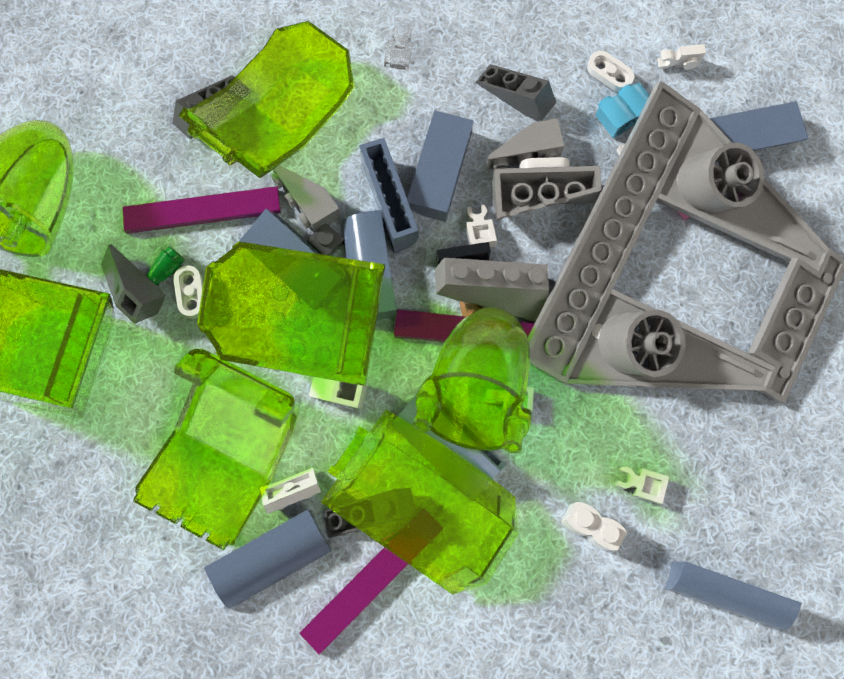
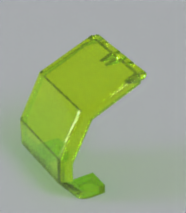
(220, 449)

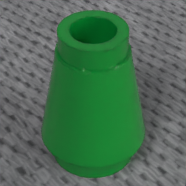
(165, 265)

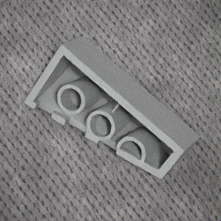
(531, 189)
(505, 285)

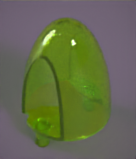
(33, 186)
(479, 384)

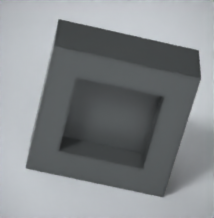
(326, 240)

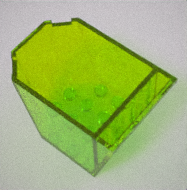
(292, 311)
(51, 342)

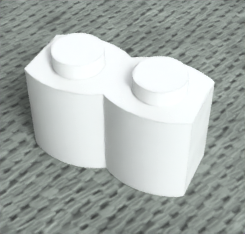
(600, 531)

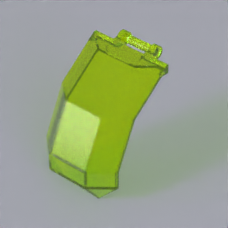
(275, 99)
(424, 503)

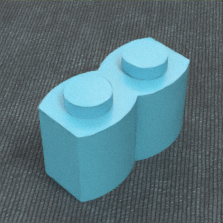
(622, 110)

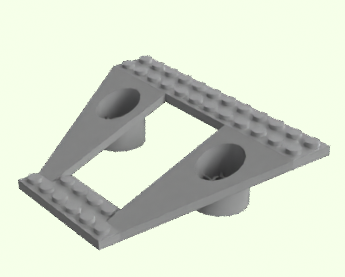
(673, 162)

